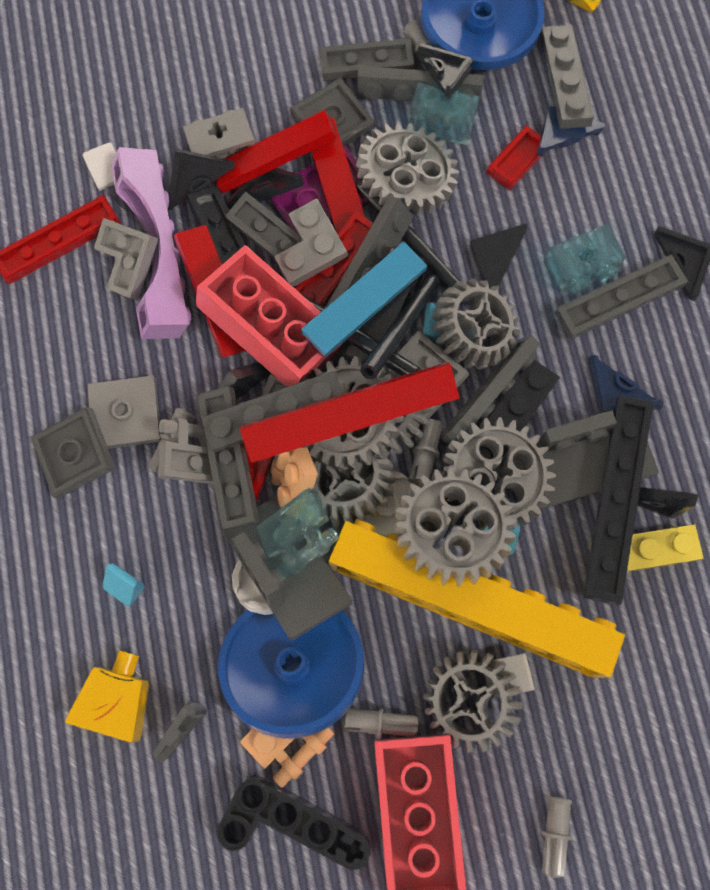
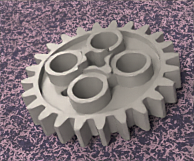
(407, 167)
(353, 447)
(528, 484)
(481, 547)

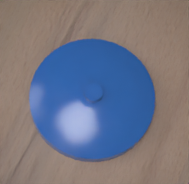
(486, 30)
(286, 684)

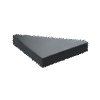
(183, 724)

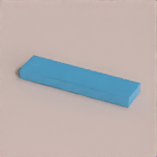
(364, 299)

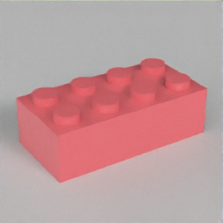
(263, 316)
(419, 813)

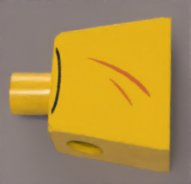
(112, 700)

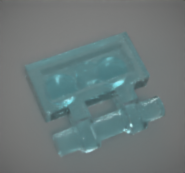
(291, 525)

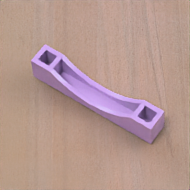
(139, 183)

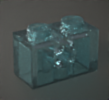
(448, 118)
(584, 259)

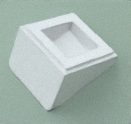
(99, 164)
(518, 665)

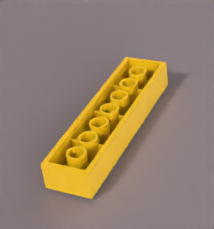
(485, 606)

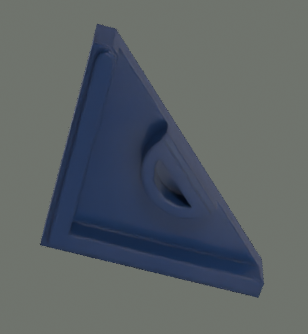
(555, 137)
(610, 384)

